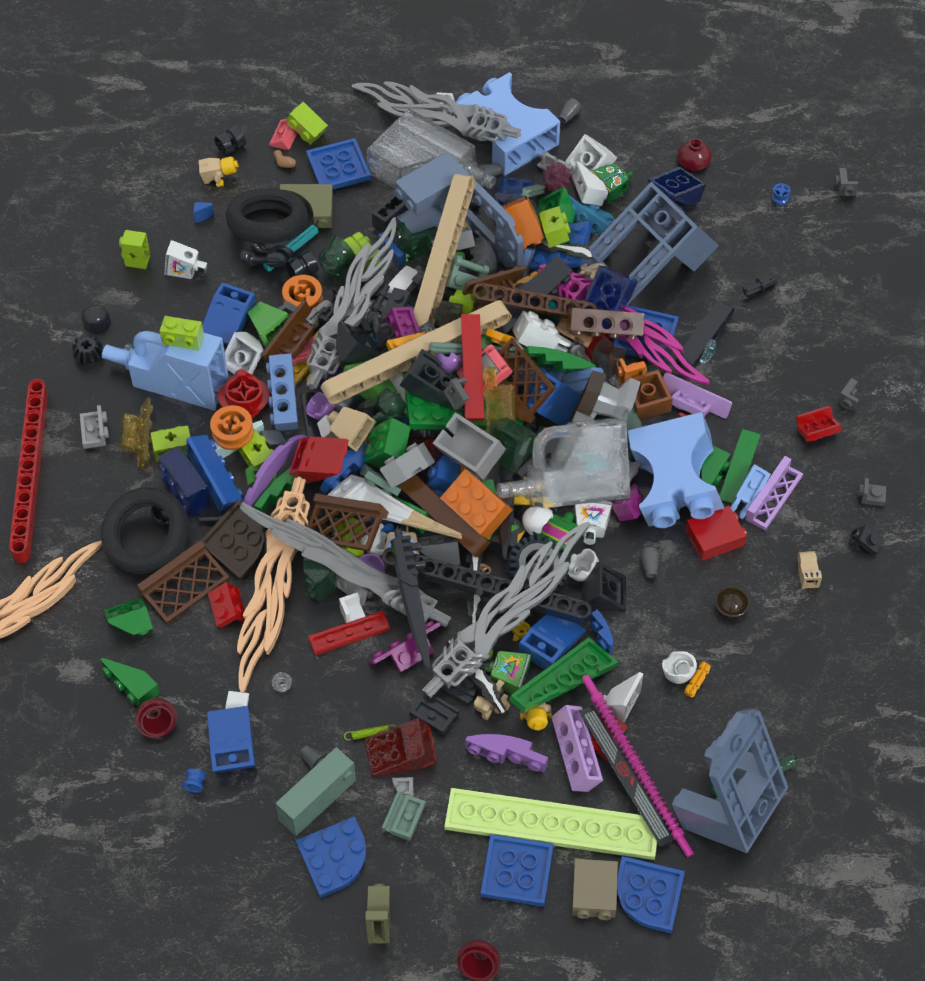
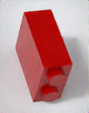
(716, 533)

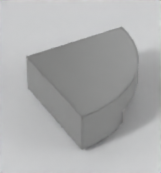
(403, 785)

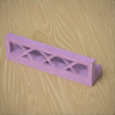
(770, 488)

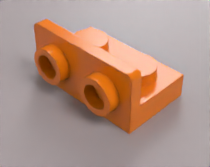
(629, 371)

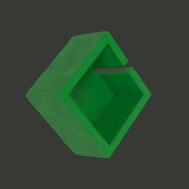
(386, 441)

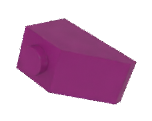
(629, 508)

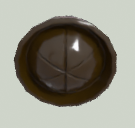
(732, 602)

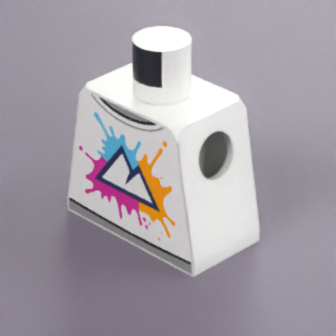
(183, 261)
(598, 516)

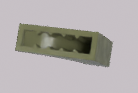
(317, 199)
(378, 914)

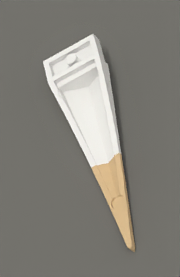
(358, 489)

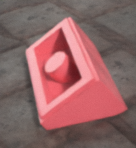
(283, 136)

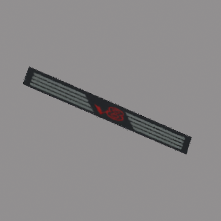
(626, 775)

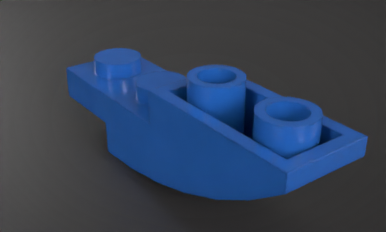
(352, 463)

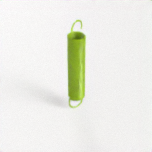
(368, 732)

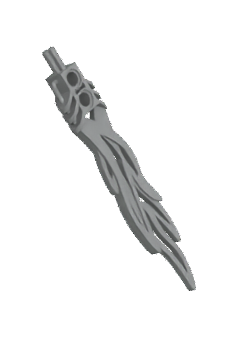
(481, 127)
(328, 333)
(324, 551)
(520, 610)

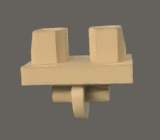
(483, 706)

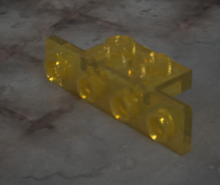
(499, 399)
(136, 432)

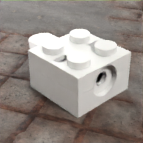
(536, 332)

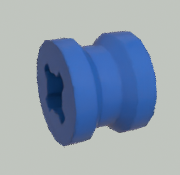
(781, 194)
(194, 780)

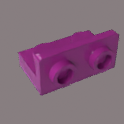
(403, 321)

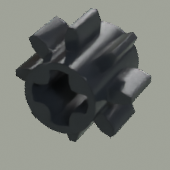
(325, 314)

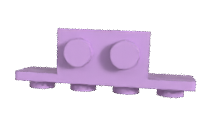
(694, 398)

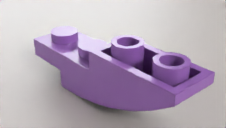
(499, 747)

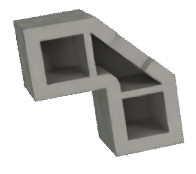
(407, 465)

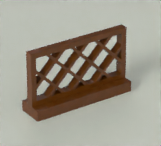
(521, 405)
(351, 508)
(176, 567)

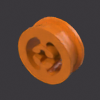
(300, 287)
(222, 424)

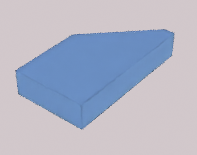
(527, 259)

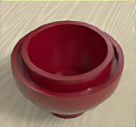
(694, 155)
(158, 723)
(478, 960)

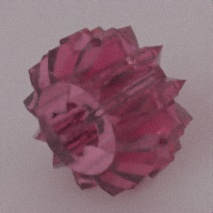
(556, 176)

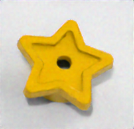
(517, 634)

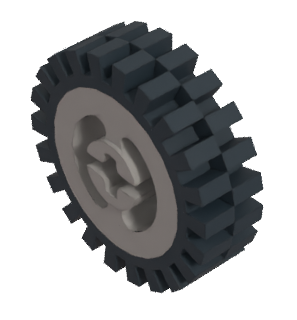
(530, 547)

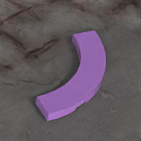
(270, 467)

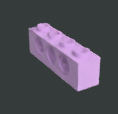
(576, 749)

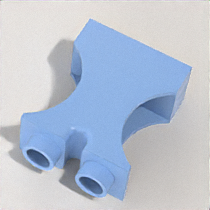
(538, 126)
(675, 456)

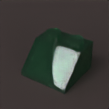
(515, 439)
(318, 580)

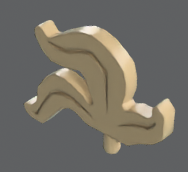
(590, 270)

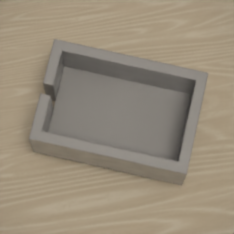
(469, 446)

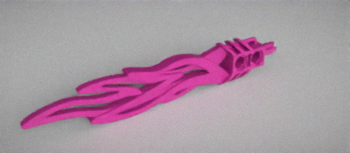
(651, 333)

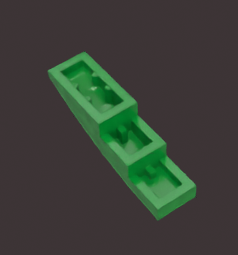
(561, 360)
(739, 465)
(275, 491)

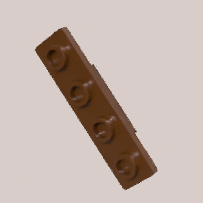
(502, 278)
(292, 335)

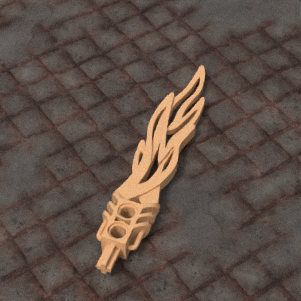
(273, 593)
(18, 608)

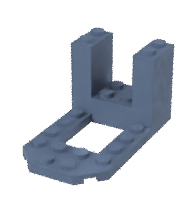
(425, 197)
(668, 223)
(744, 783)

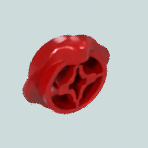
(245, 384)

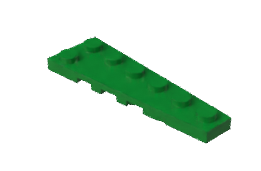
(564, 675)

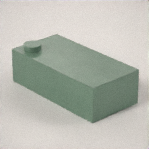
(316, 791)

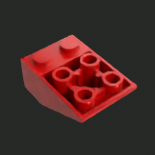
(318, 458)

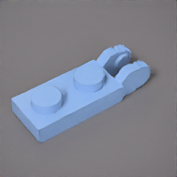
(750, 489)

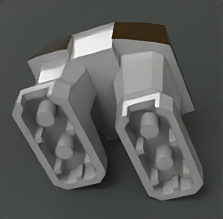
(605, 399)

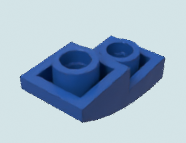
(604, 635)

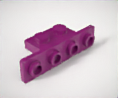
(405, 652)

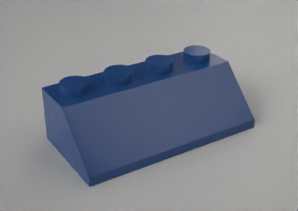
(212, 471)

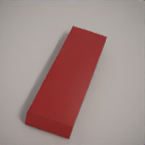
(349, 633)

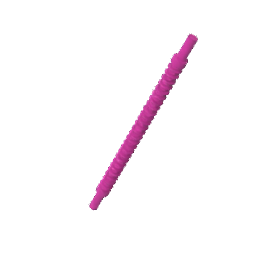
(676, 832)

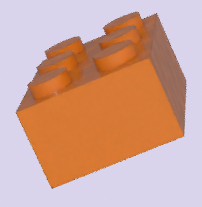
(476, 503)

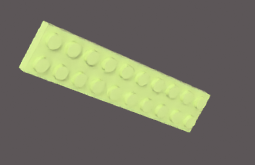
(550, 823)

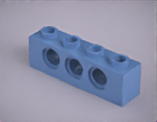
(288, 419)

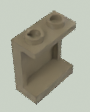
(595, 889)

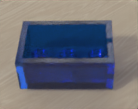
(184, 481)

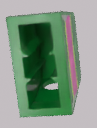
(557, 528)

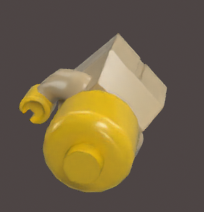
(213, 169)
(537, 717)

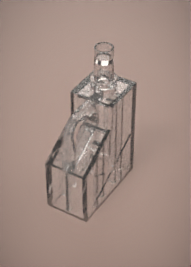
(415, 142)
(584, 468)

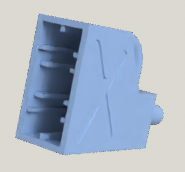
(175, 371)

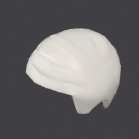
(536, 518)
(378, 544)
(582, 565)
(679, 667)

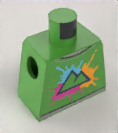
(509, 668)

